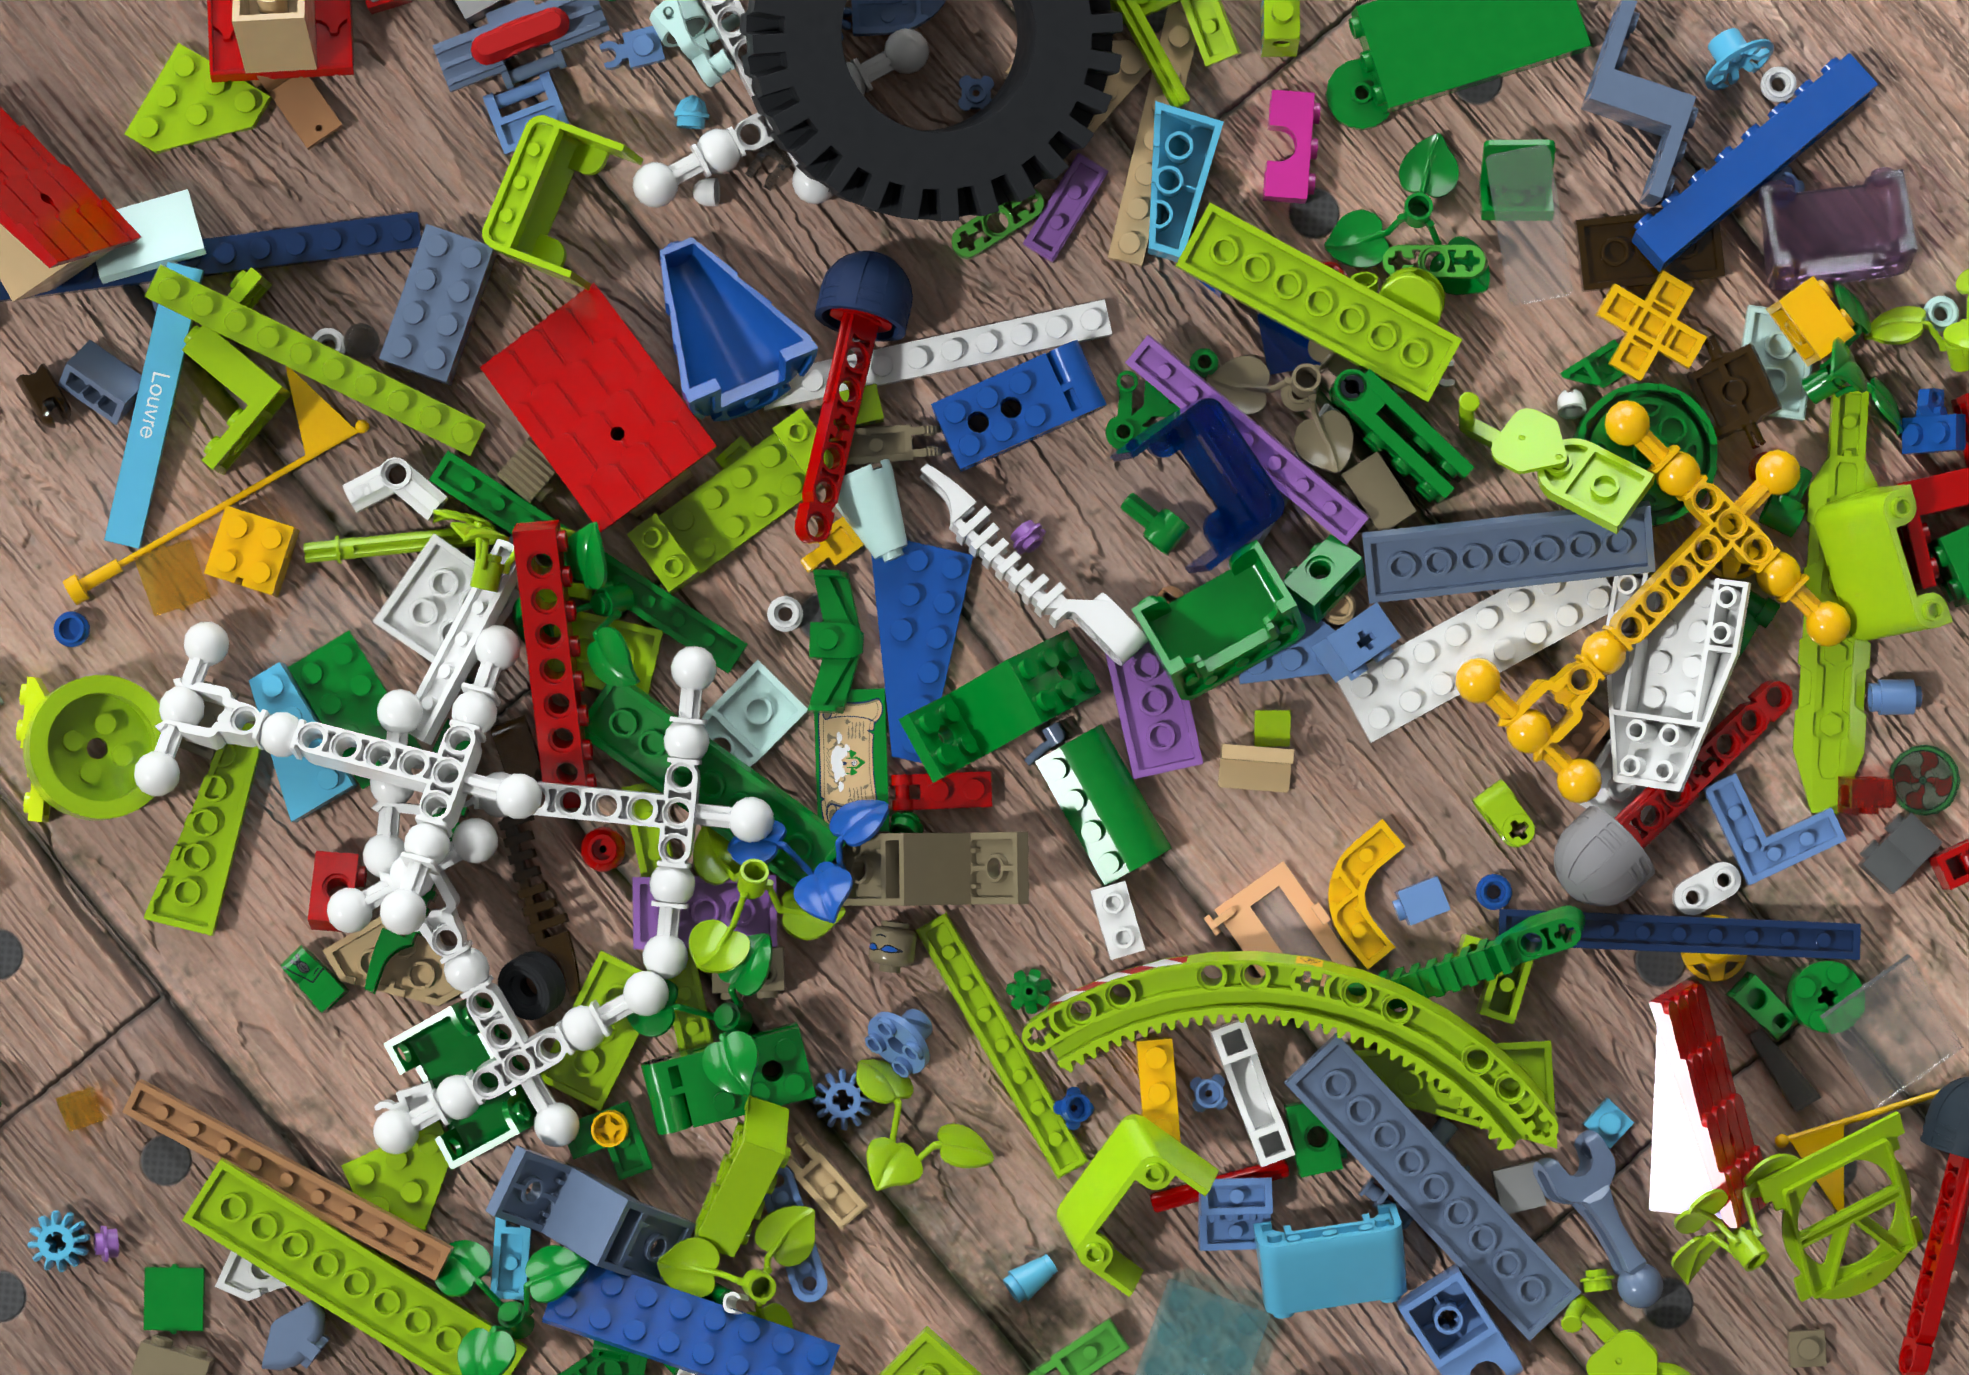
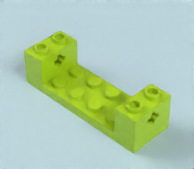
(730, 505)

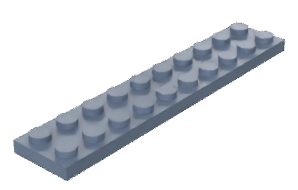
(1432, 1186)

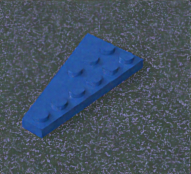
(918, 622)

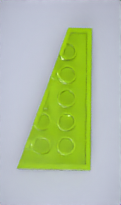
(1418, 1094)

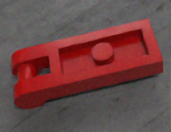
(950, 792)

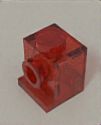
(1865, 794)

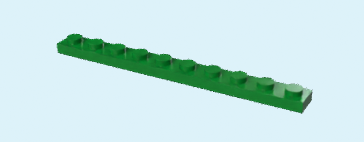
(650, 600)

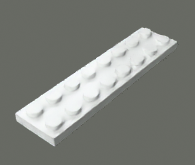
(1496, 629)

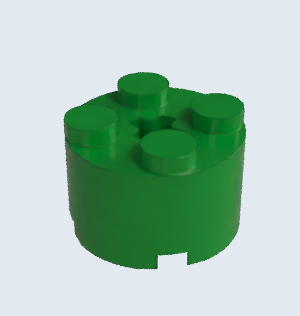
(1806, 986)

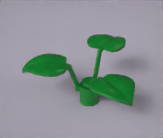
(1425, 170)
(1843, 368)
(609, 652)
(735, 1058)
(551, 1275)

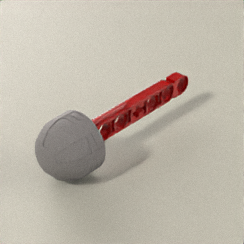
(1604, 857)

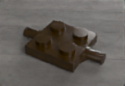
(1734, 391)

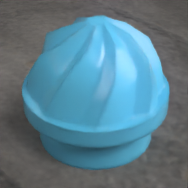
(691, 113)

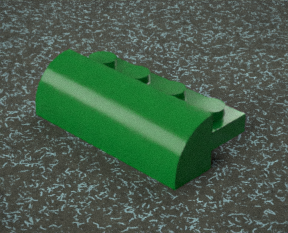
(1103, 804)

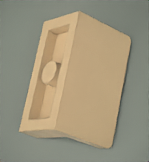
(1255, 768)

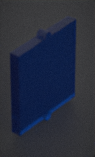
(1282, 346)

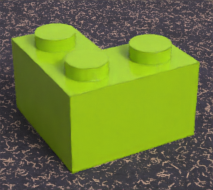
(1503, 995)

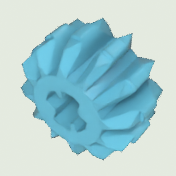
(70, 1237)

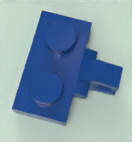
(1932, 427)

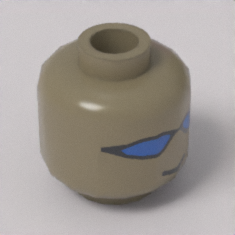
(892, 946)

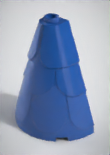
(727, 336)

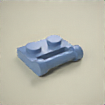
(511, 126)

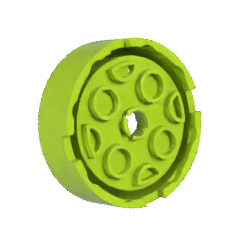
(58, 737)

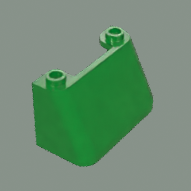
(1222, 624)

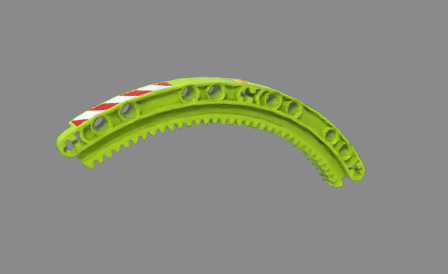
(1421, 1033)

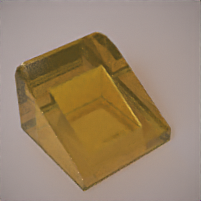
(80, 1108)

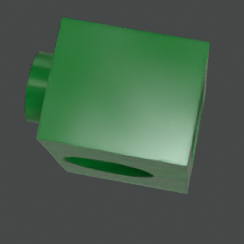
(1320, 596)
(1309, 1158)

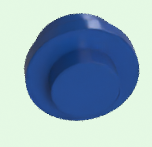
(71, 629)

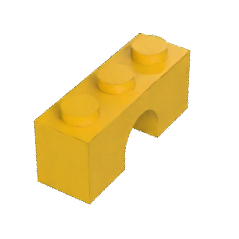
(1158, 1083)

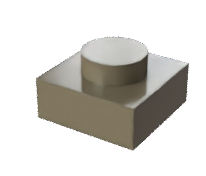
(1806, 1348)

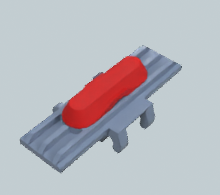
(513, 30)

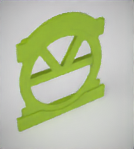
(1789, 1186)

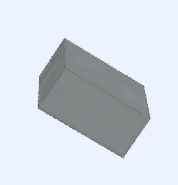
(1517, 1187)

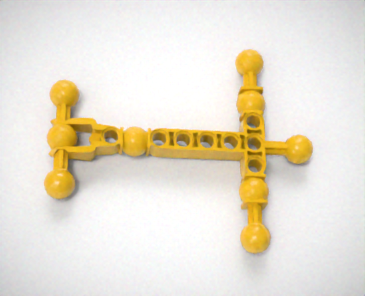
(1606, 650)

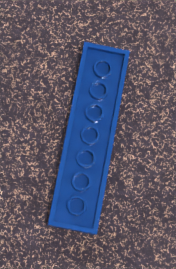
(684, 1329)

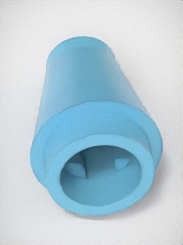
(1029, 1278)

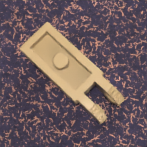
(826, 1185)

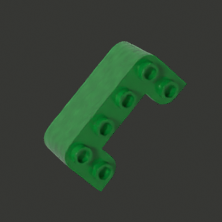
(453, 1046)

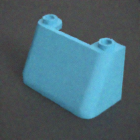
(1332, 1264)

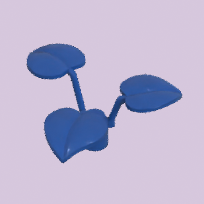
(829, 884)

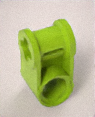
(1500, 808)

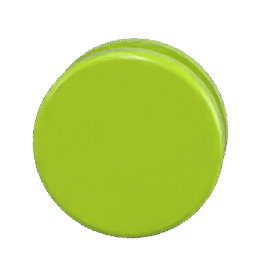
(1416, 291)

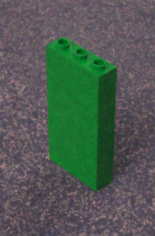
(1450, 45)

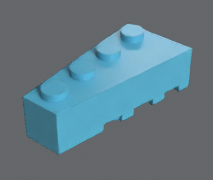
(303, 784)

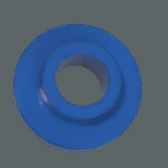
(1504, 896)

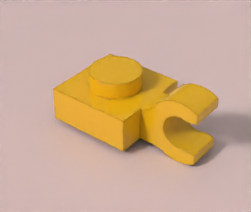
(837, 547)

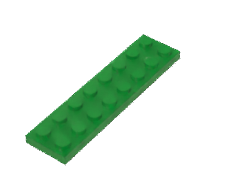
(632, 731)

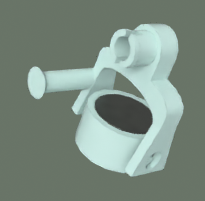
(684, 25)

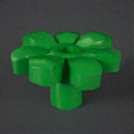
(1022, 984)

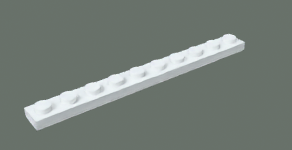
(961, 350)

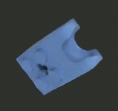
(1466, 1339)

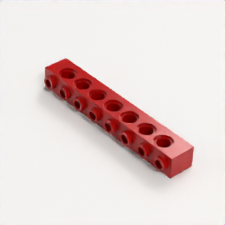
(548, 539)

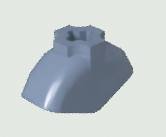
(296, 1338)

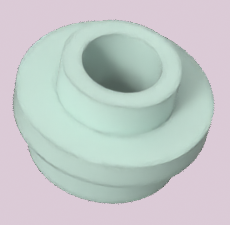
(1948, 306)

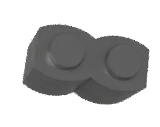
(1899, 852)

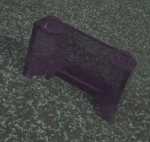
(1837, 231)

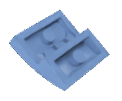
(1231, 1210)

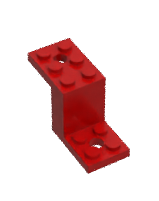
(1933, 496)

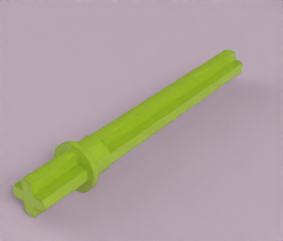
(1153, 52)
(381, 545)

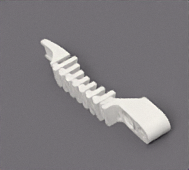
(1097, 618)

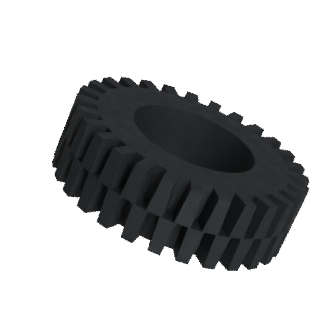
(945, 171)

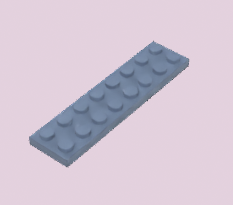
(1503, 554)

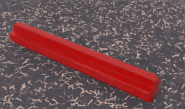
(1186, 1195)

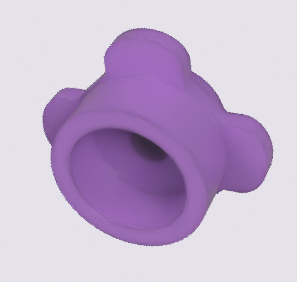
(1027, 537)
(106, 1243)

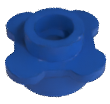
(1083, 1110)

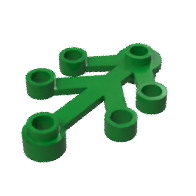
(1154, 402)

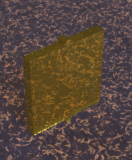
(172, 577)

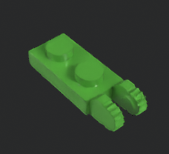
(1087, 1352)

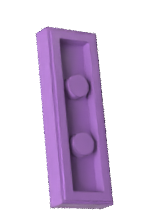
(1065, 207)

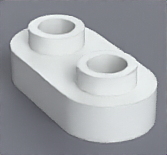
(1707, 888)

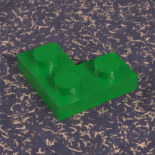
(628, 1157)

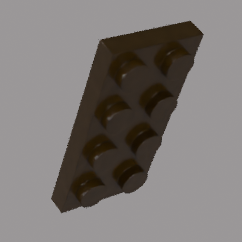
(1611, 258)

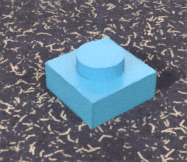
(1608, 1122)

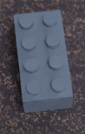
(438, 305)

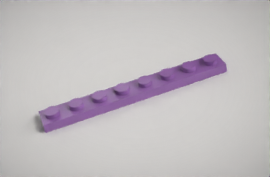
(1284, 468)

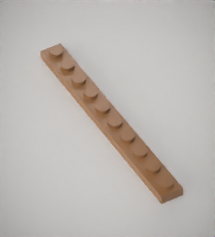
(303, 1186)

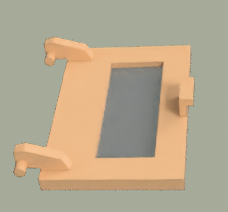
(1280, 918)

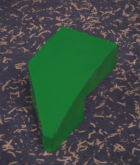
(1595, 368)

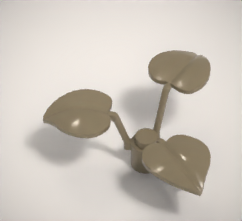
(1319, 441)

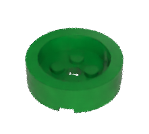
(1674, 421)

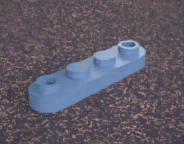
(789, 1195)

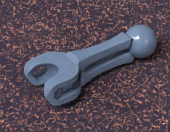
(1590, 1194)

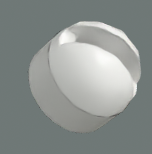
(707, 192)
(1571, 404)

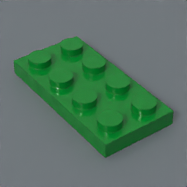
(344, 690)

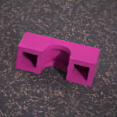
(1293, 114)

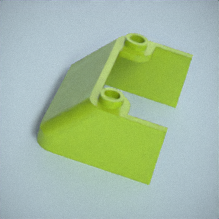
(536, 187)
(1131, 1153)

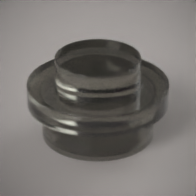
(361, 341)

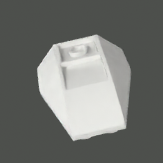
(1672, 679)

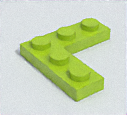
(1207, 23)

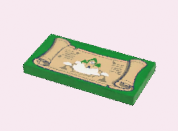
(852, 754)

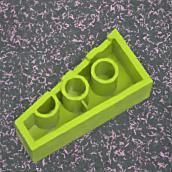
(745, 1176)

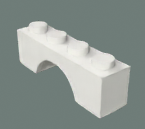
(1252, 1092)

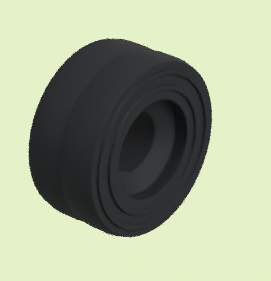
(545, 976)

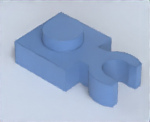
(640, 47)

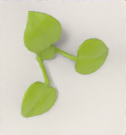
(1907, 324)
(487, 566)
(719, 947)
(896, 1163)
(783, 1233)
(1743, 1243)

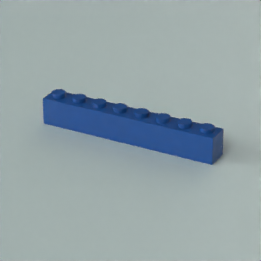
(1753, 162)

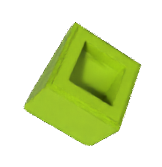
(1272, 728)

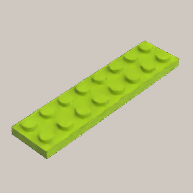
(1318, 302)

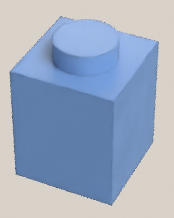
(1420, 901)

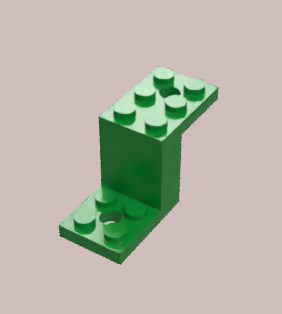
(1000, 706)

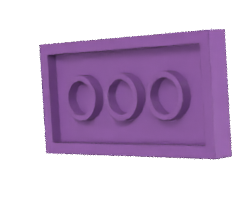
(1152, 716)
(707, 903)

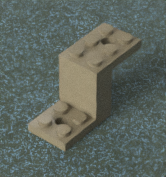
(939, 869)

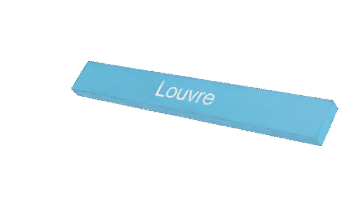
(150, 422)

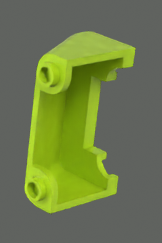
(1870, 565)

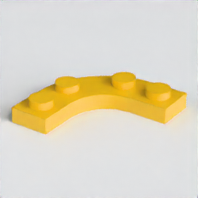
(1348, 890)

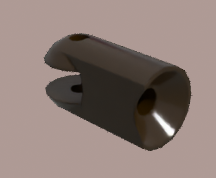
(44, 395)

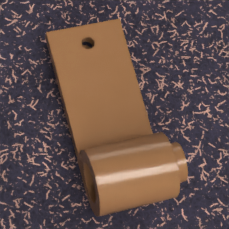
(302, 107)

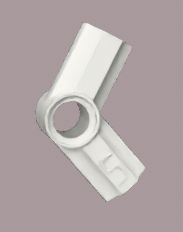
(376, 486)

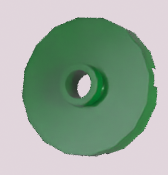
(1343, 102)

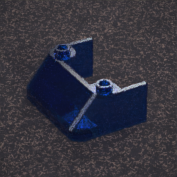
(1225, 467)

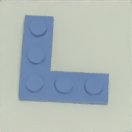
(1763, 855)

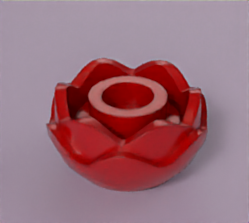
(614, 849)

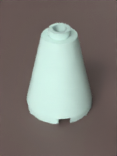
(873, 510)

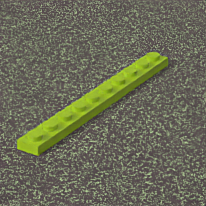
(314, 360)

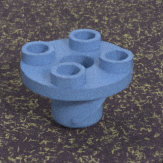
(901, 1040)

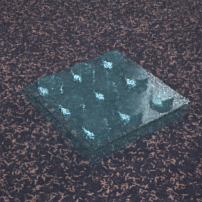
(1201, 1334)

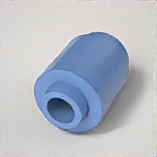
(1894, 697)

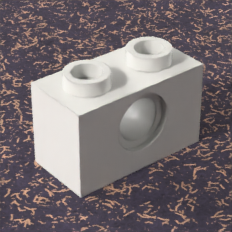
(1117, 920)

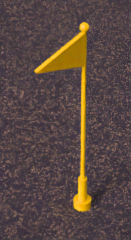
(320, 430)
(1816, 1138)

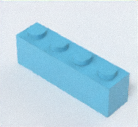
(1180, 167)

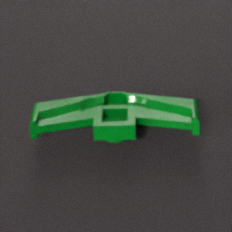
(834, 641)

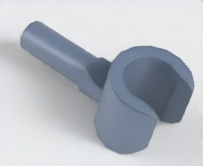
(1054, 734)

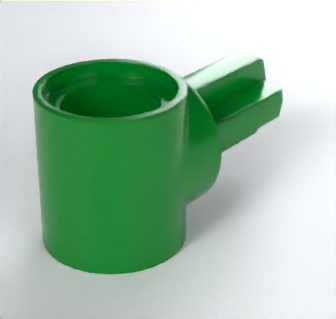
(1785, 510)
(1162, 528)

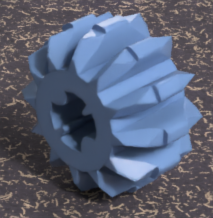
(834, 1107)

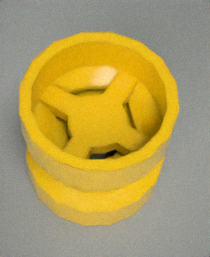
(604, 1130)

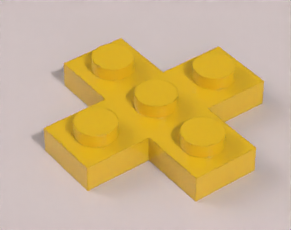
(1651, 326)

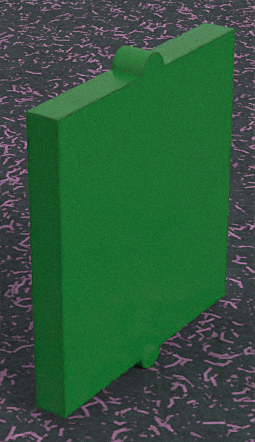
(174, 1298)

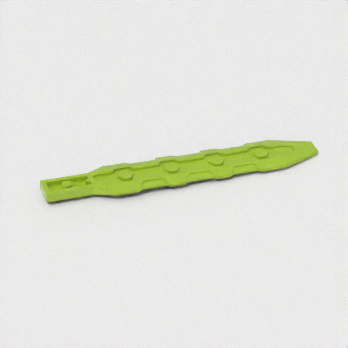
(1833, 678)

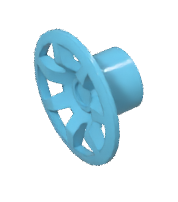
(1732, 54)

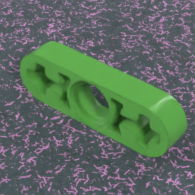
(979, 244)
(1462, 252)

